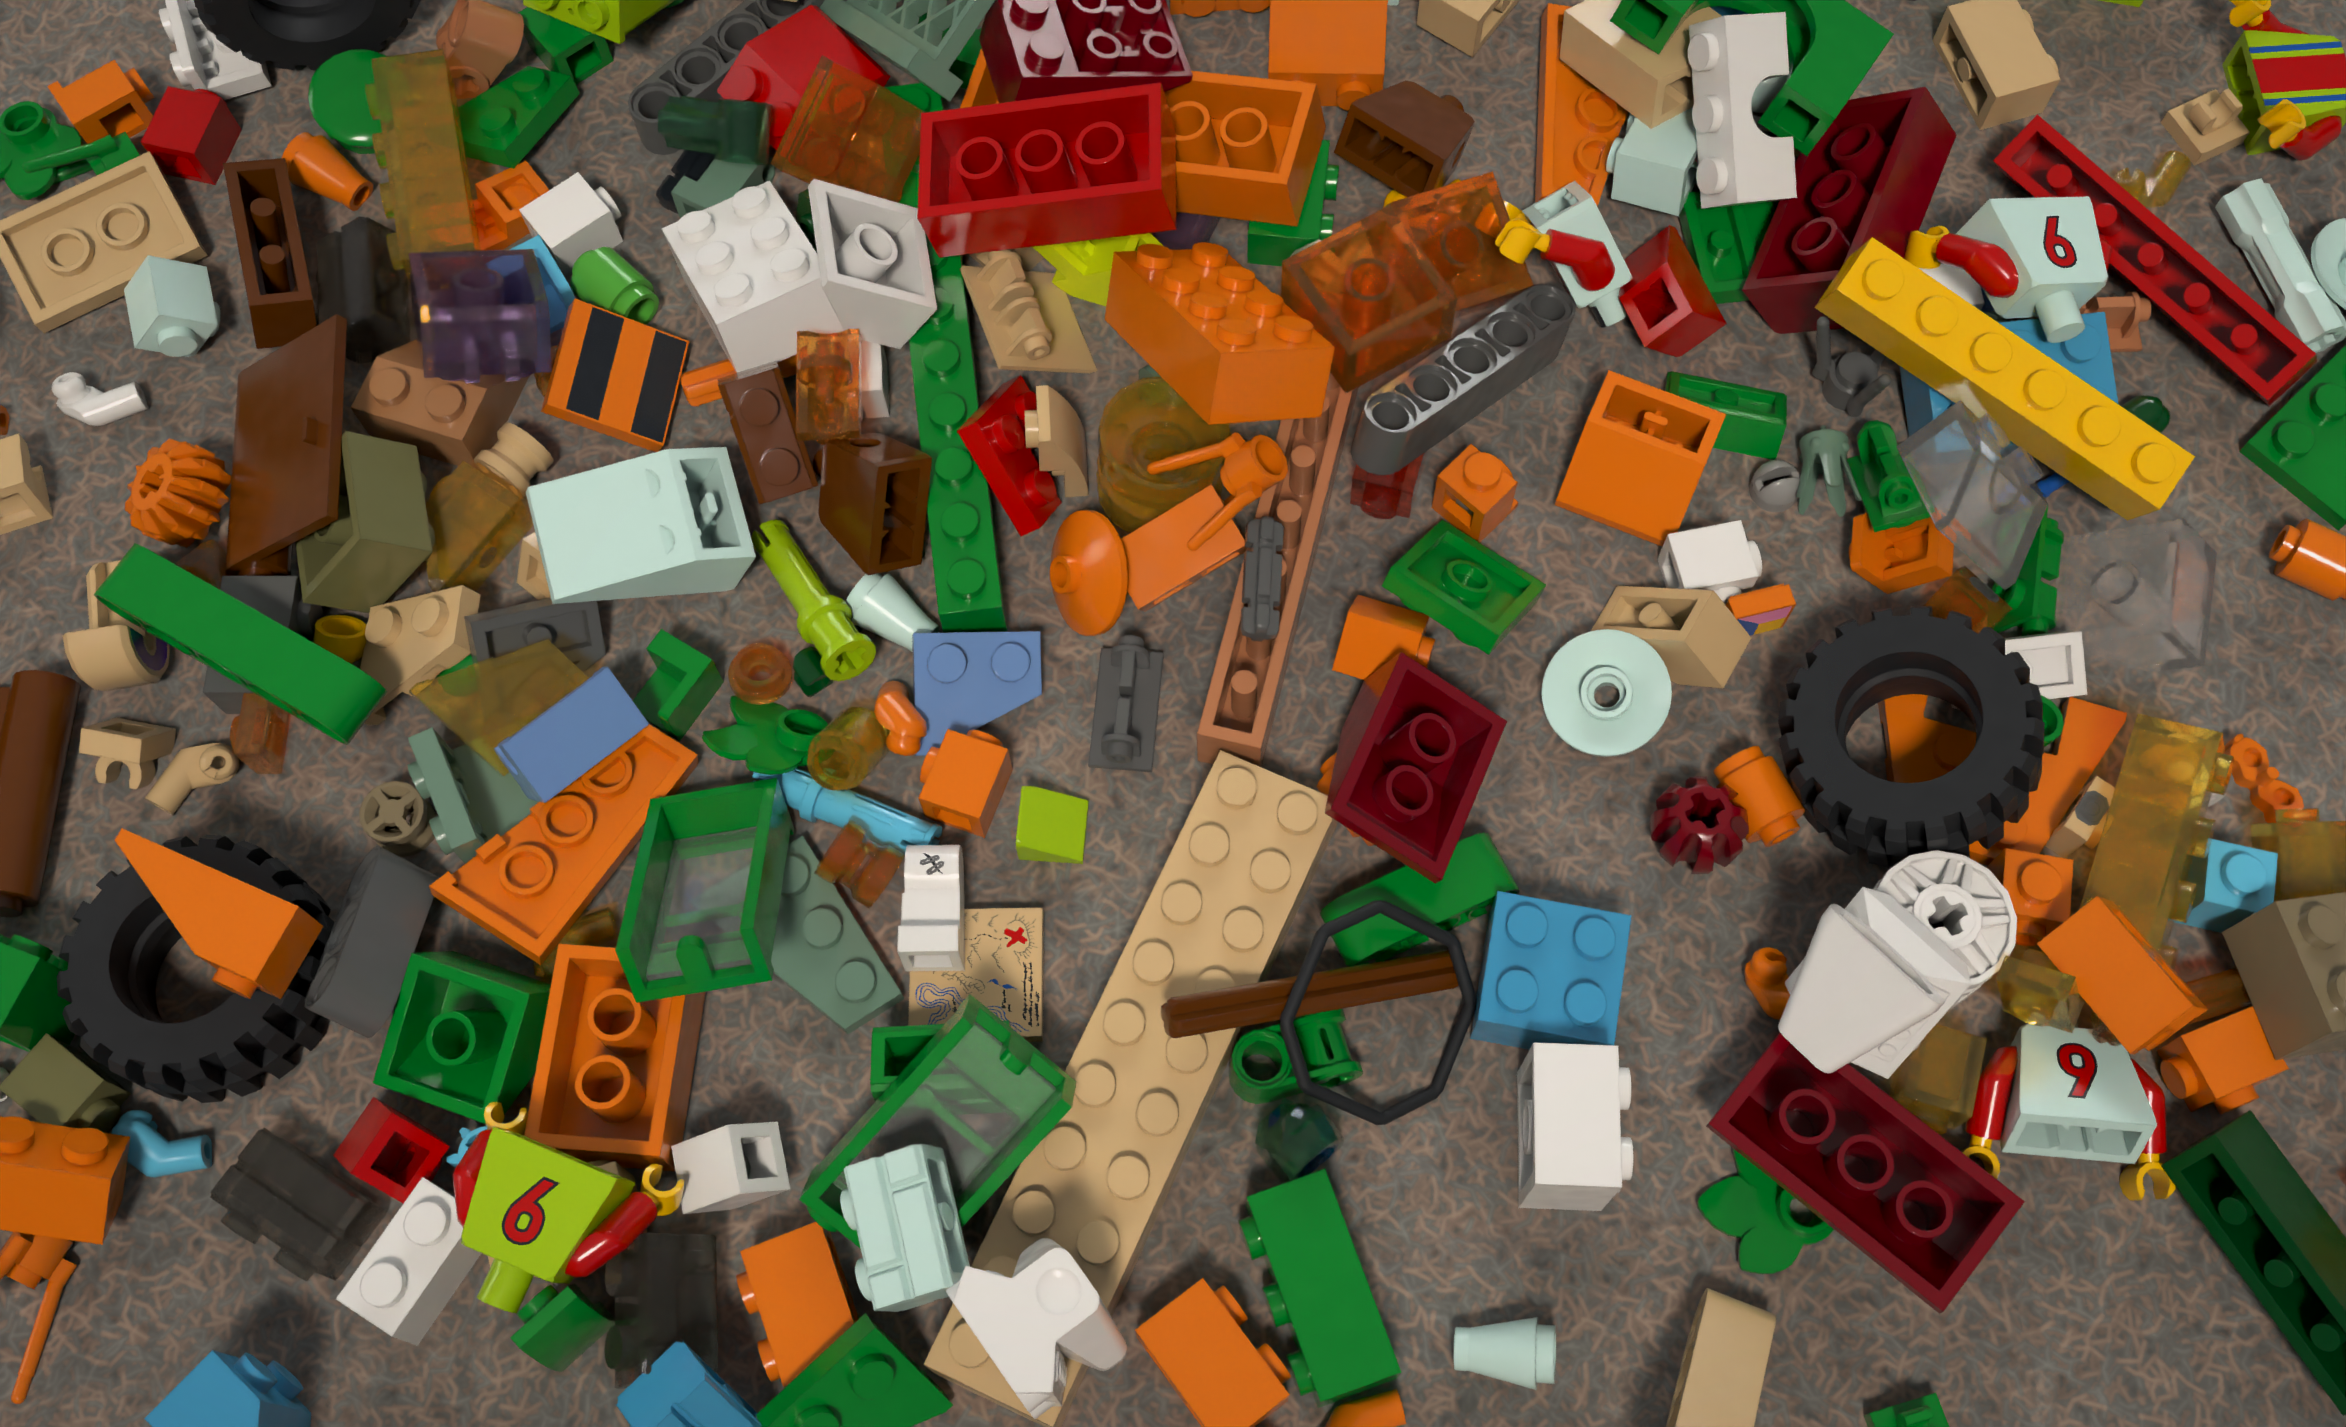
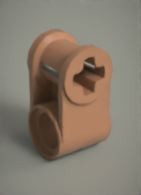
(479, 44)

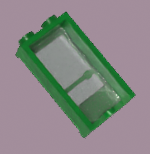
(706, 891)
(968, 1091)

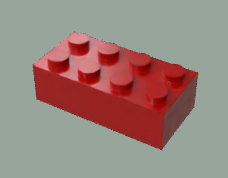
(1048, 170)

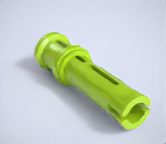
(821, 616)

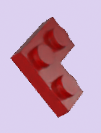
(999, 448)

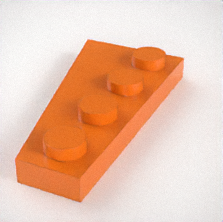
(1573, 119)
(559, 857)

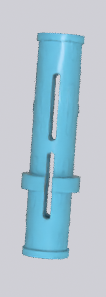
(881, 821)

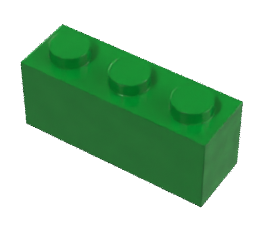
(1318, 1290)

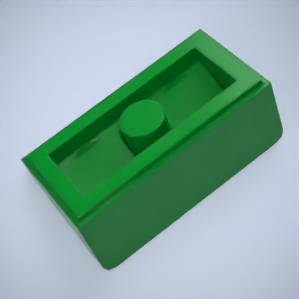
(1753, 415)

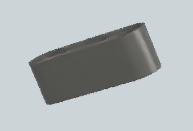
(371, 942)

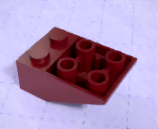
(1080, 47)

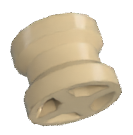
(514, 459)

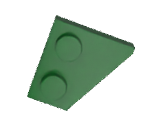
(515, 115)
(858, 1384)

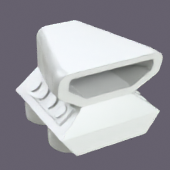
(1870, 986)
(1037, 1321)

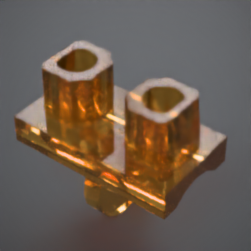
(828, 385)

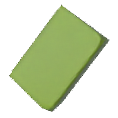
(1051, 826)

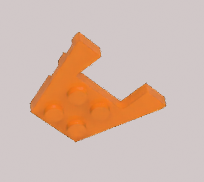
(1929, 749)

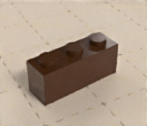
(270, 251)

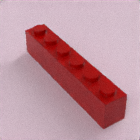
(2163, 265)

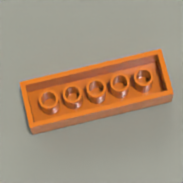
(1239, 143)

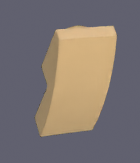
(1060, 440)

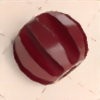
(1693, 840)

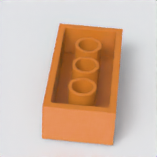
(1218, 334)

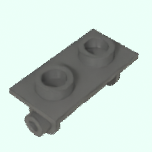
(1126, 707)

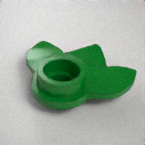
(28, 134)
(766, 736)
(1760, 1215)

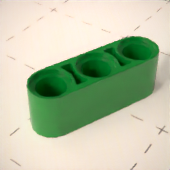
(1463, 893)

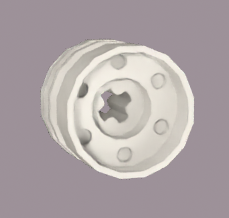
(1966, 900)

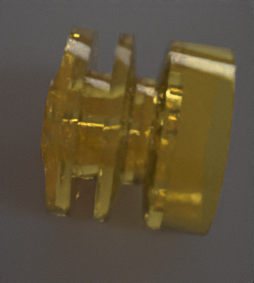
(1145, 426)

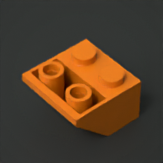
(1639, 458)

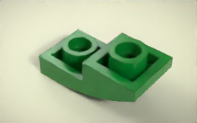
(560, 1326)

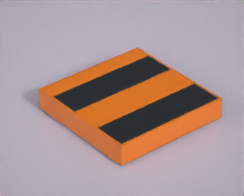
(615, 376)

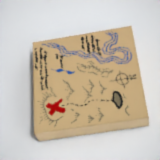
(1000, 971)

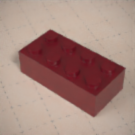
(1857, 183)

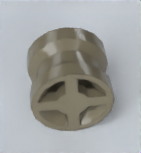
(388, 807)

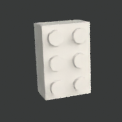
(752, 276)

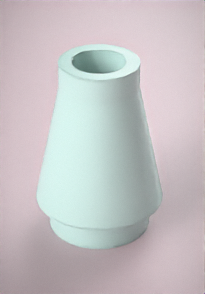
(888, 610)
(1508, 1351)

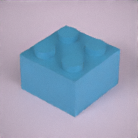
(1550, 973)

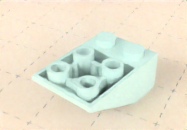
(643, 528)

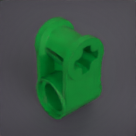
(1322, 1048)

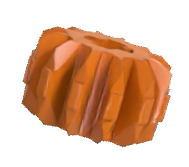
(177, 493)

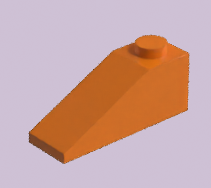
(225, 922)

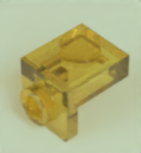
(2039, 992)

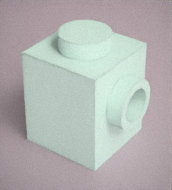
(171, 307)

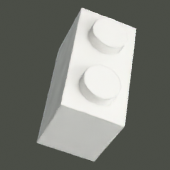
(412, 1266)

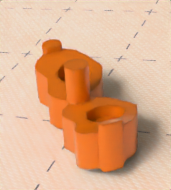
(2253, 772)

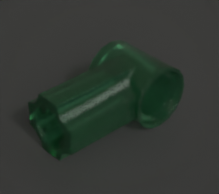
(728, 128)

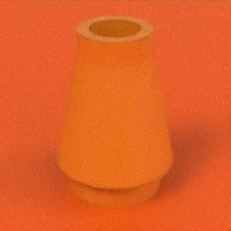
(322, 169)

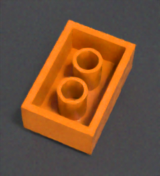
(610, 1068)

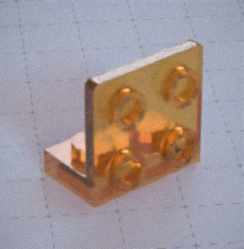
(851, 134)

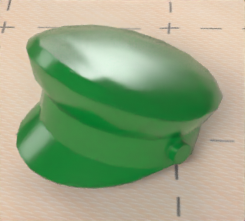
(340, 99)

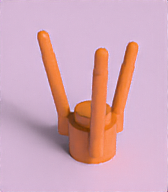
(1246, 474)
(27, 1260)

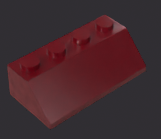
(1867, 1169)

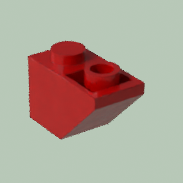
(1668, 296)

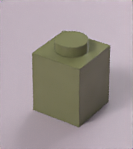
(64, 1087)

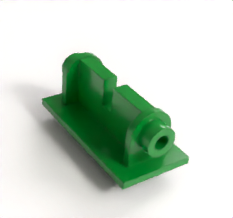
(1884, 480)
(2030, 597)

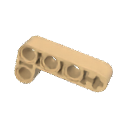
(1722, 1364)

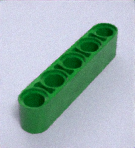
(241, 643)

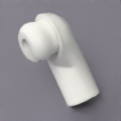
(93, 405)

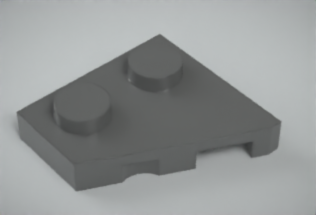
(568, 626)

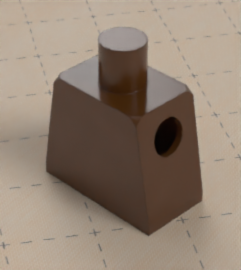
(1406, 137)
(874, 499)

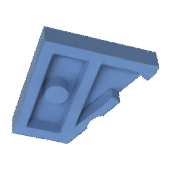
(972, 679)

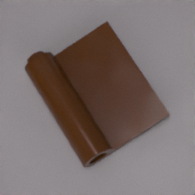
(286, 450)
(34, 749)

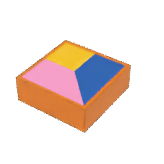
(1762, 608)

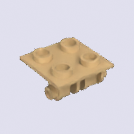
(1026, 317)

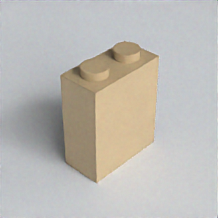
(1625, 69)

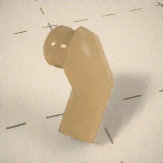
(190, 770)

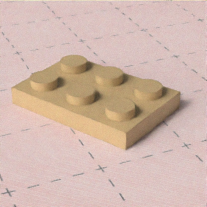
(92, 240)

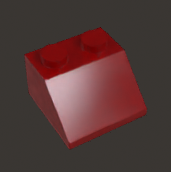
(783, 59)

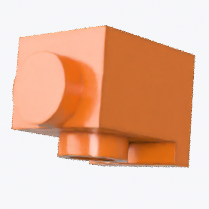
(106, 102)
(1481, 485)

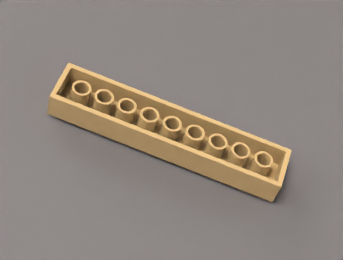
(1138, 1091)

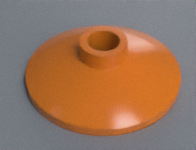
(1089, 572)

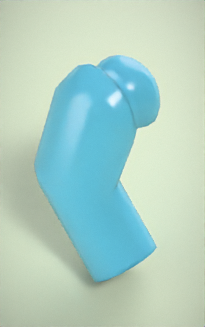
(155, 1154)

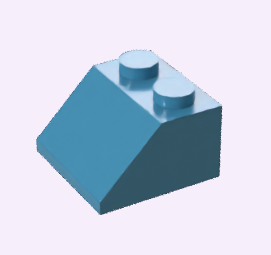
(233, 1394)

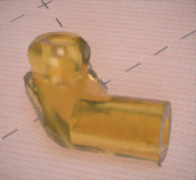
(2161, 184)
(587, 931)

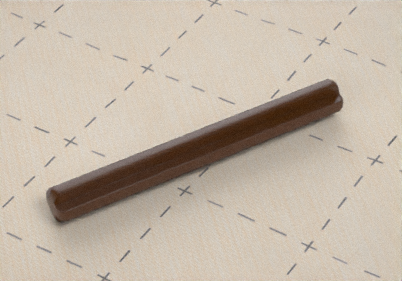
(1326, 992)

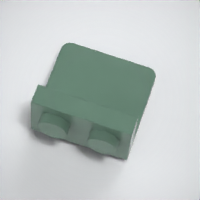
(466, 793)

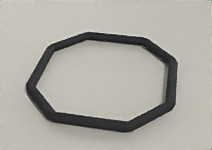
(1304, 978)

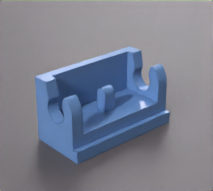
(571, 736)

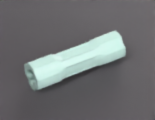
(2263, 233)

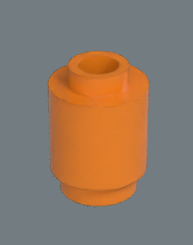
(2312, 558)
(1764, 794)

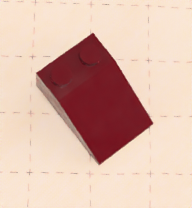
(1412, 764)

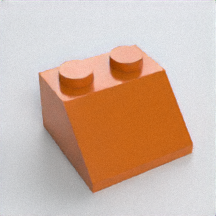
(1330, 45)

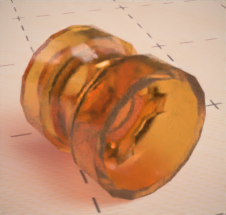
(846, 856)

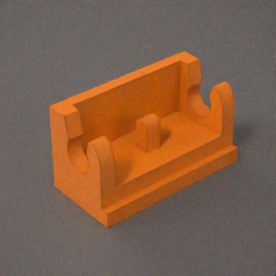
(1159, 554)
(2121, 976)

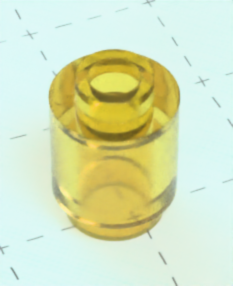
(847, 749)

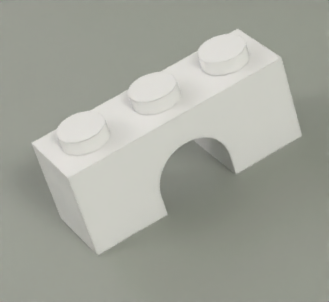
(1734, 155)

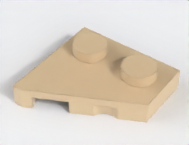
(416, 640)

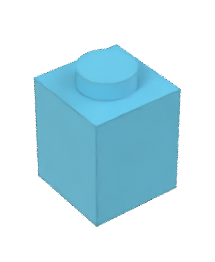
(2230, 885)

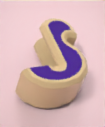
(113, 650)

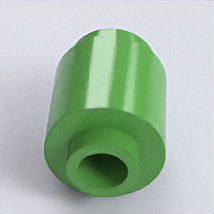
(613, 284)

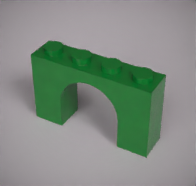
(1827, 54)

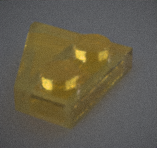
(499, 696)

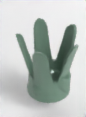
(1825, 454)

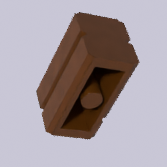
(767, 432)

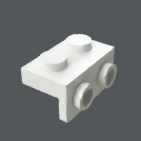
(204, 59)

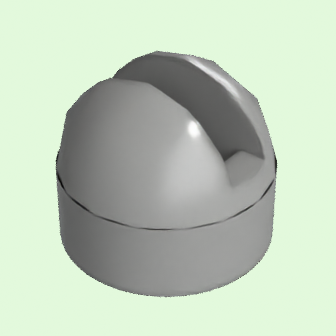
(1777, 493)

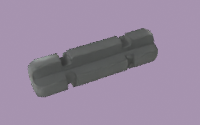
(1262, 579)

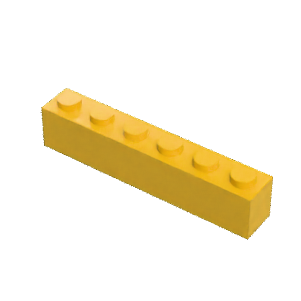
(2002, 375)

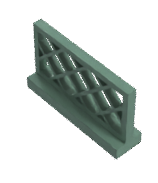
(910, 45)

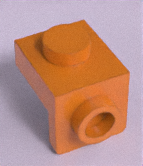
(1900, 556)

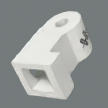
(932, 909)

